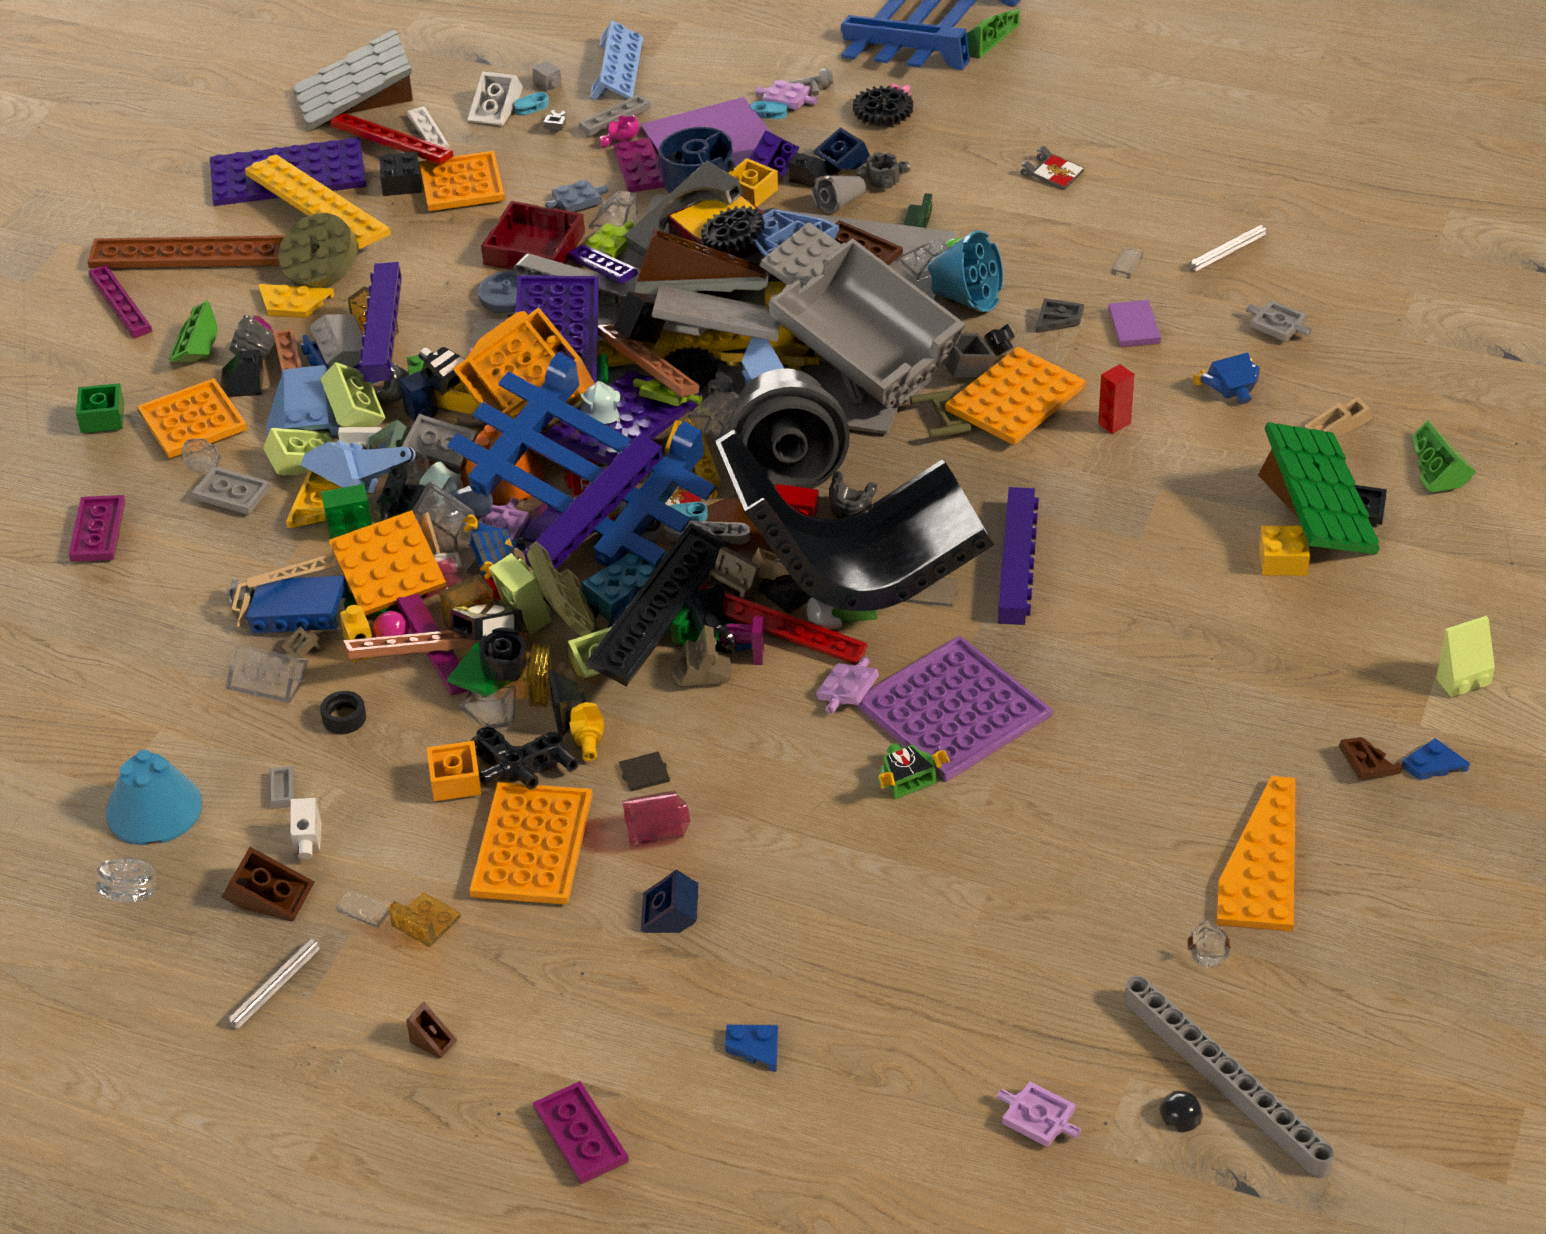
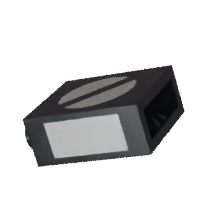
(481, 618)

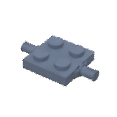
(576, 196)

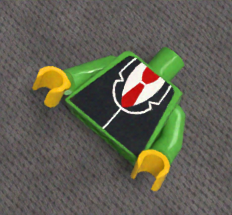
(909, 769)

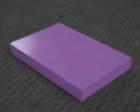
(1134, 323)

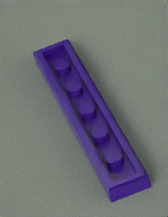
(602, 264)

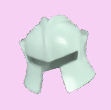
(601, 403)
(442, 478)

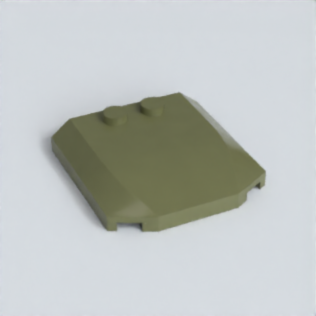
(562, 592)

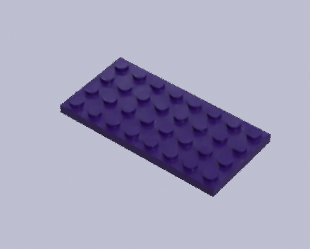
(331, 163)
(569, 306)
(636, 416)

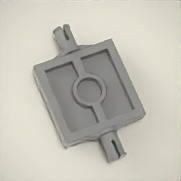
(1278, 320)

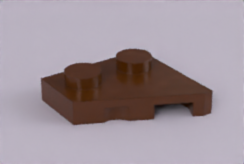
(1366, 759)

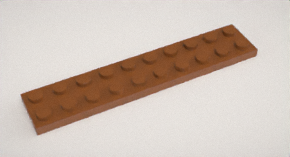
(185, 251)

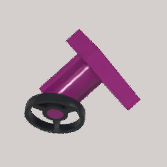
(742, 633)

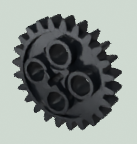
(895, 107)
(733, 229)

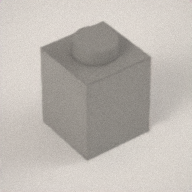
(546, 76)

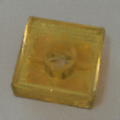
(537, 676)

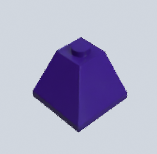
(541, 518)

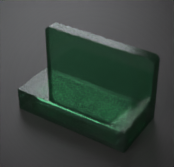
(920, 214)

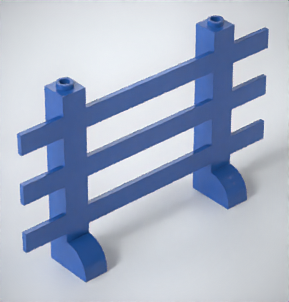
(926, 38)
(524, 433)

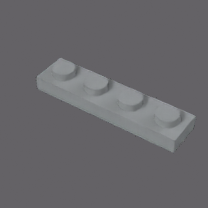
(601, 120)

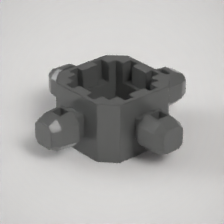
(883, 170)

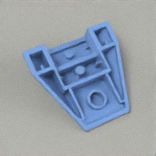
(782, 225)
(302, 402)

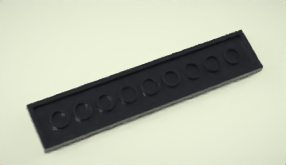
(656, 605)

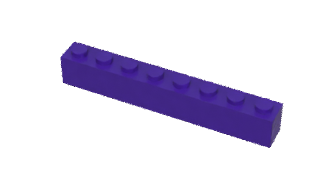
(381, 322)
(599, 499)
(1016, 556)

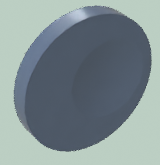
(499, 292)

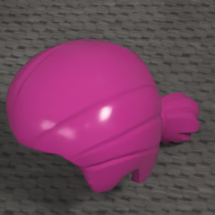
(622, 130)
(391, 624)

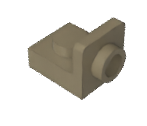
(301, 642)

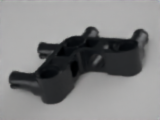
(520, 762)

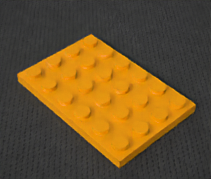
(1015, 395)
(531, 843)

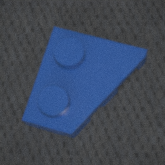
(1434, 760)
(753, 1043)

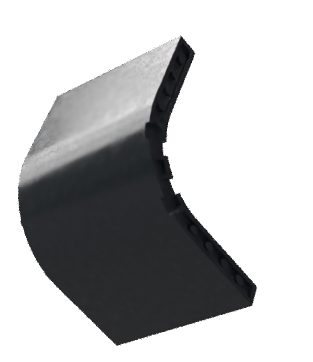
(868, 556)

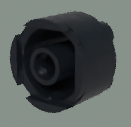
(503, 654)

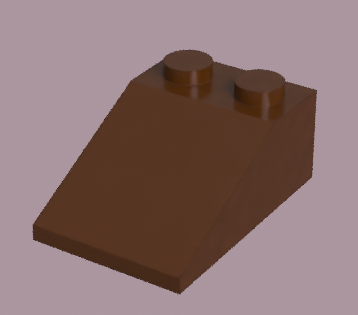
(267, 887)

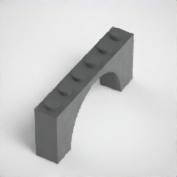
(704, 184)

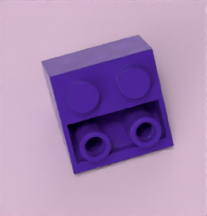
(774, 153)

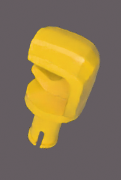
(587, 728)

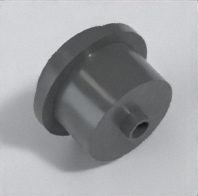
(792, 428)

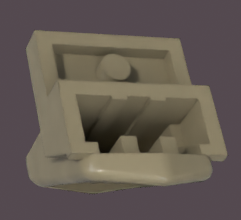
(735, 574)
(701, 663)

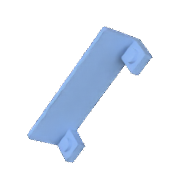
(619, 61)

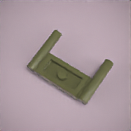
(951, 422)

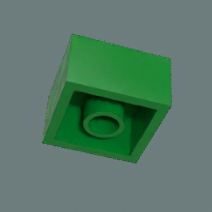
(100, 408)
(346, 509)

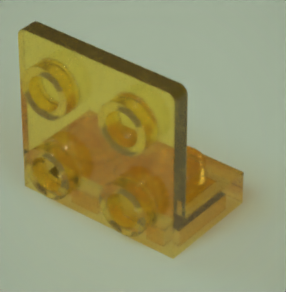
(423, 919)

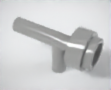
(825, 78)

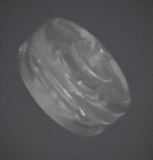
(126, 880)

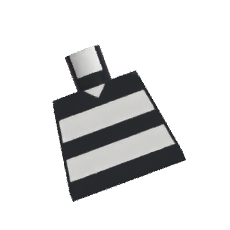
(439, 368)

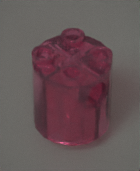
(655, 818)

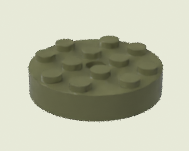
(318, 251)

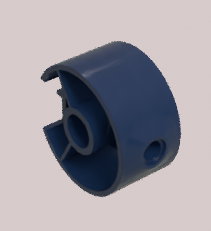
(689, 149)

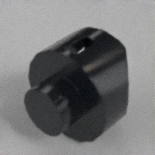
(1001, 339)

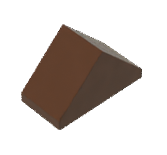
(429, 1032)

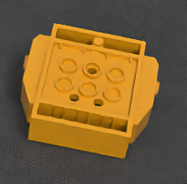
(523, 347)

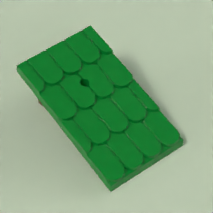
(1317, 486)

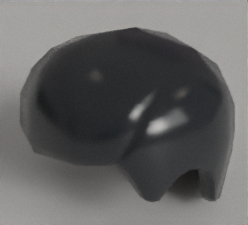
(1181, 1110)

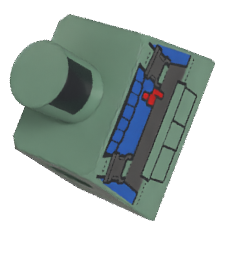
(389, 436)

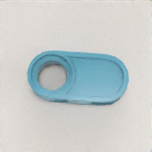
(531, 103)
(770, 110)
(688, 508)

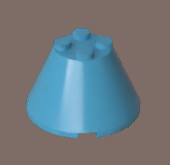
(969, 272)
(152, 801)

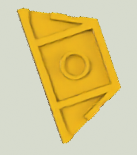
(293, 300)
(308, 504)

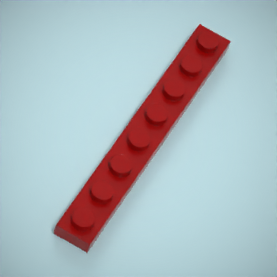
(391, 138)
(794, 629)

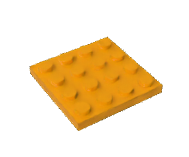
(462, 181)
(191, 413)
(387, 562)

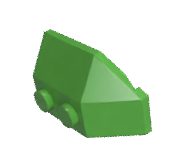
(195, 336)

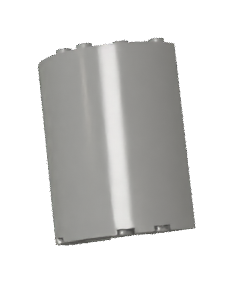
(869, 324)

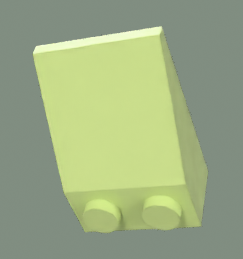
(288, 446)
(1466, 657)

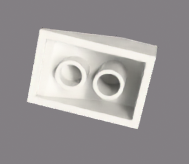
(495, 98)

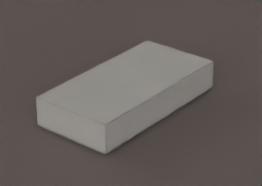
(282, 787)

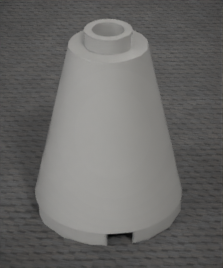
(836, 192)

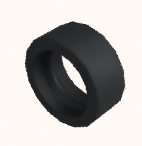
(346, 724)

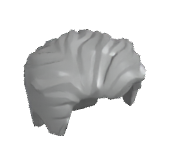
(821, 615)

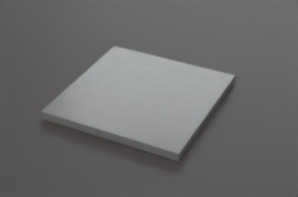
(715, 313)

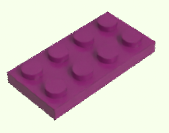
(638, 165)
(97, 528)
(580, 1132)

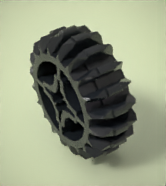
(695, 364)

